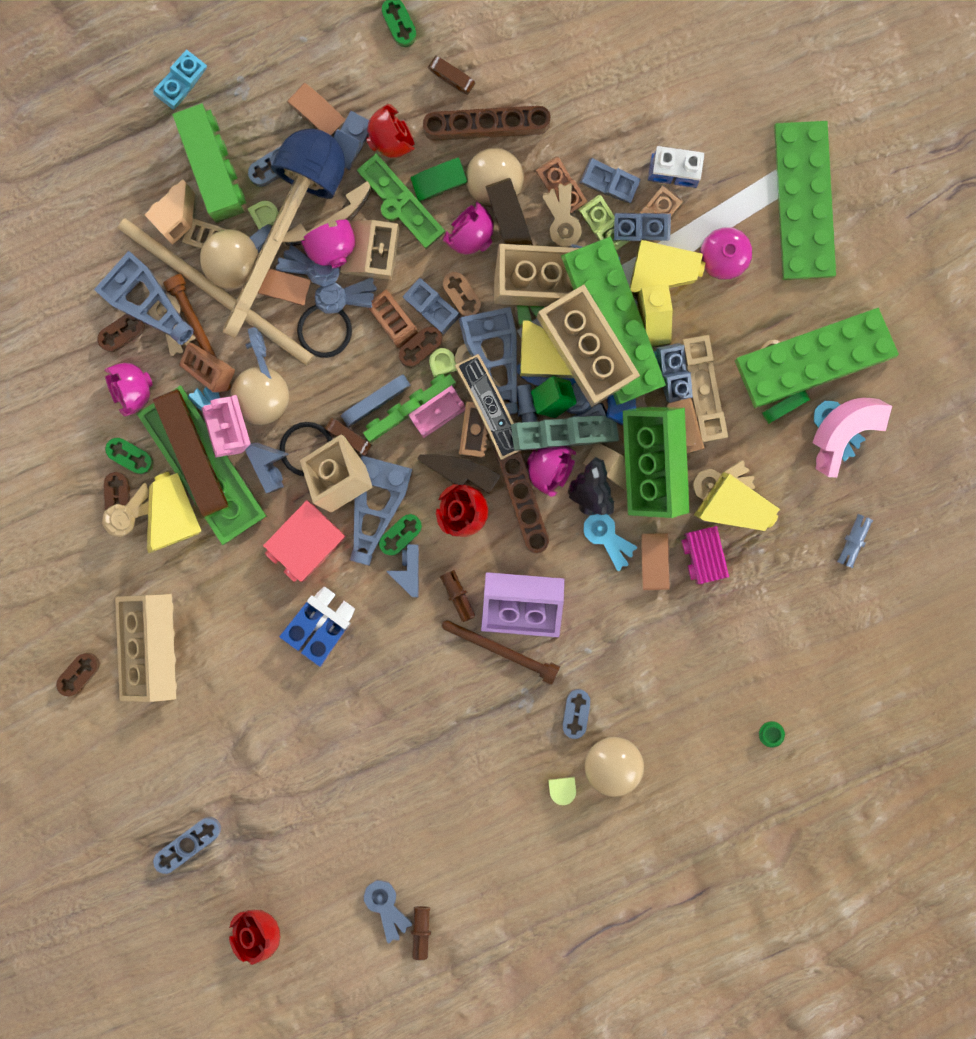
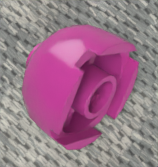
(471, 231)
(330, 244)
(726, 253)
(129, 387)
(550, 468)

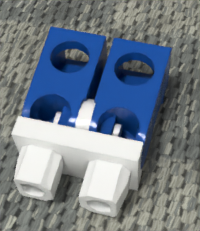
(677, 163)
(324, 621)

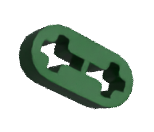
(393, 25)
(785, 406)
(126, 460)
(395, 530)

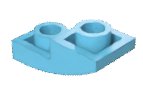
(180, 80)

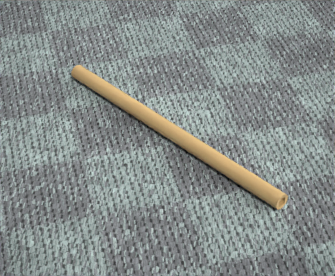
(213, 290)

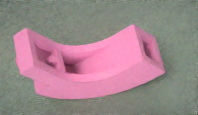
(842, 425)

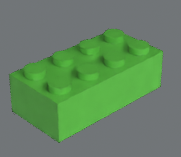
(207, 158)
(656, 461)

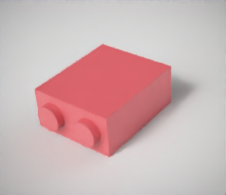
(303, 542)

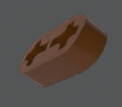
(451, 75)
(124, 338)
(416, 342)
(354, 440)
(110, 492)
(82, 679)

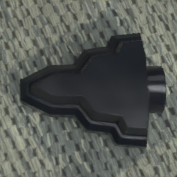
(592, 490)

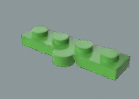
(400, 202)
(400, 412)

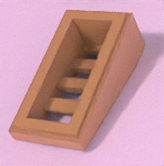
(401, 332)
(220, 375)

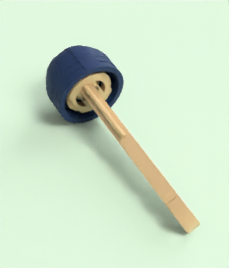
(311, 164)

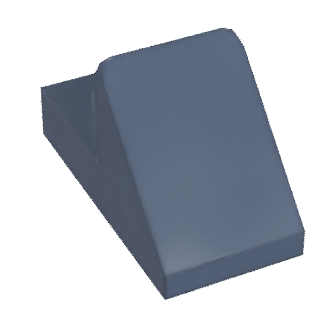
(352, 137)
(262, 459)
(409, 579)

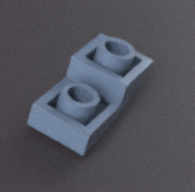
(642, 226)
(673, 369)

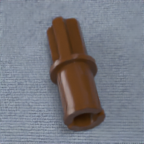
(457, 595)
(420, 932)

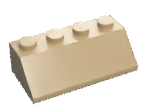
(530, 275)
(587, 345)
(145, 648)

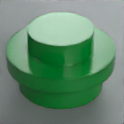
(771, 734)

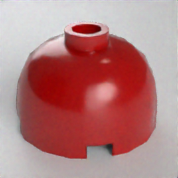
(389, 134)
(462, 511)
(254, 936)

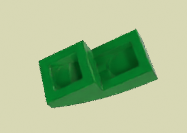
(438, 179)

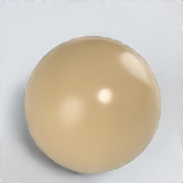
(491, 167)
(228, 258)
(259, 397)
(614, 766)

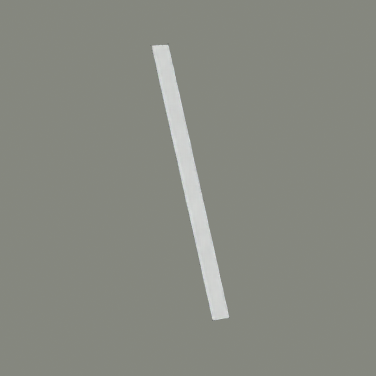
(724, 215)

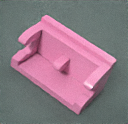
(437, 412)
(226, 426)

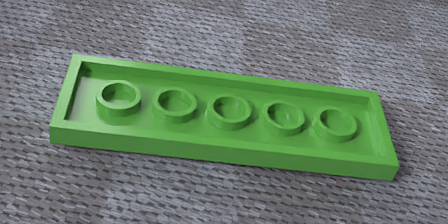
(805, 200)
(603, 276)
(816, 357)
(242, 508)

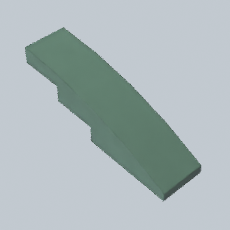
(564, 432)

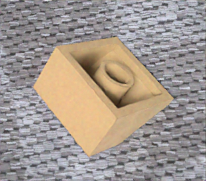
(335, 474)

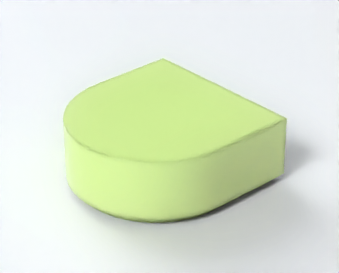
(263, 213)
(442, 362)
(562, 790)

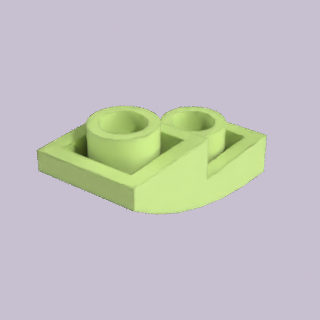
(600, 220)

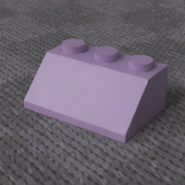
(523, 604)

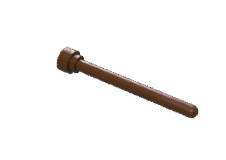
(546, 671)

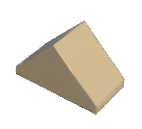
(614, 464)

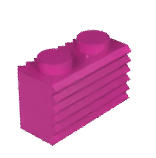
(705, 555)

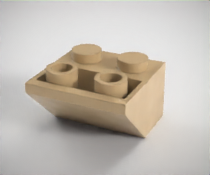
(373, 249)

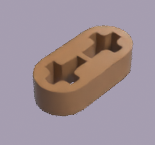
(466, 290)

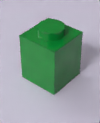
(553, 397)

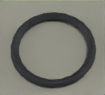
(323, 354)
(288, 433)

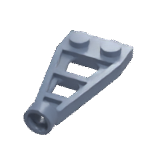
(123, 279)
(492, 325)
(388, 477)

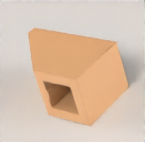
(174, 212)

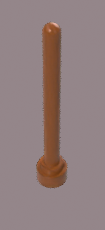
(176, 287)

